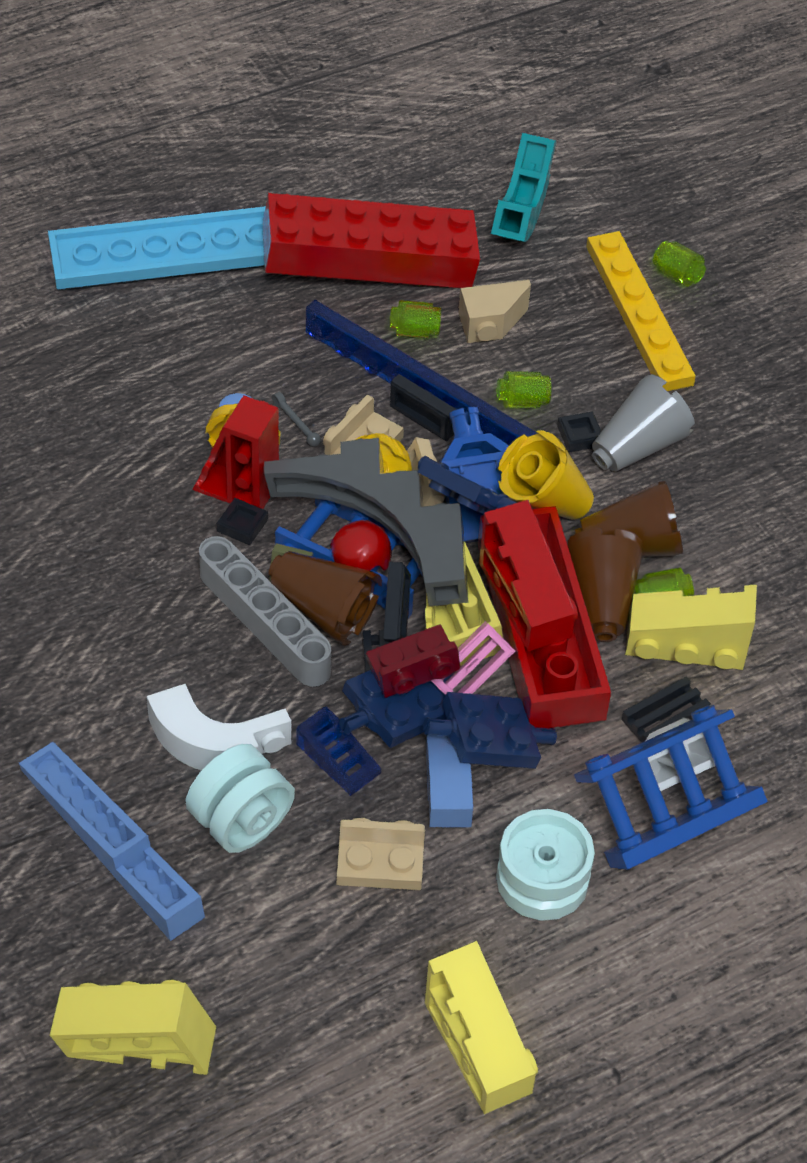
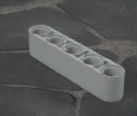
(265, 611)

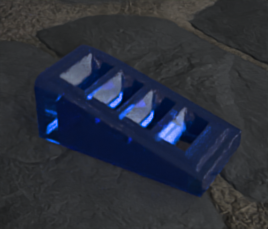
(322, 730)

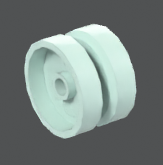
(240, 798)
(545, 864)

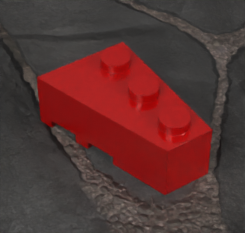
(239, 454)
(526, 576)

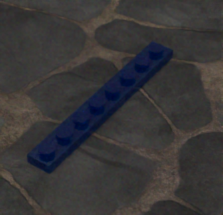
(387, 362)

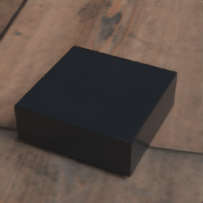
(579, 431)
(242, 521)

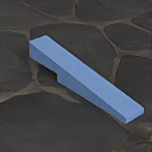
(115, 841)

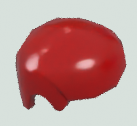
(362, 545)

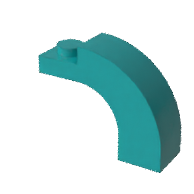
(524, 199)

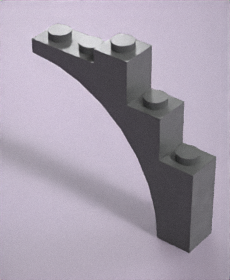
(394, 499)

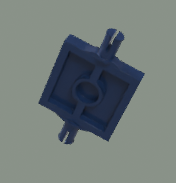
(461, 488)
(392, 717)
(490, 730)

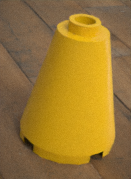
(545, 474)

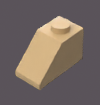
(492, 309)

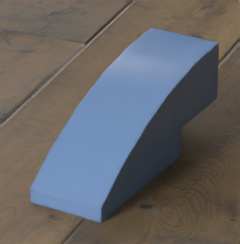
(447, 785)

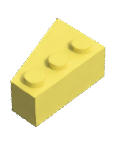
(465, 618)
(694, 628)
(134, 1021)
(478, 1028)

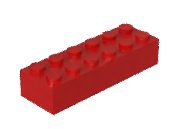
(370, 241)
(565, 679)

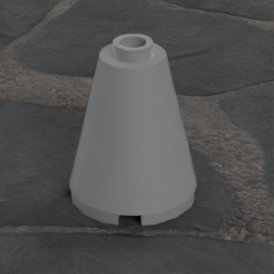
(643, 425)

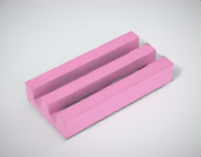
(487, 670)

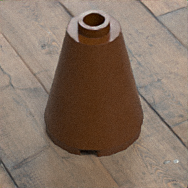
(647, 515)
(607, 577)
(327, 592)

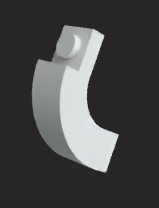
(198, 739)

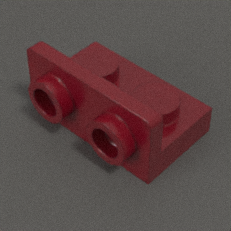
(413, 661)

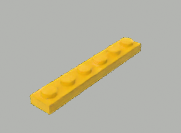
(640, 310)

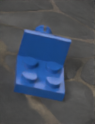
(475, 458)

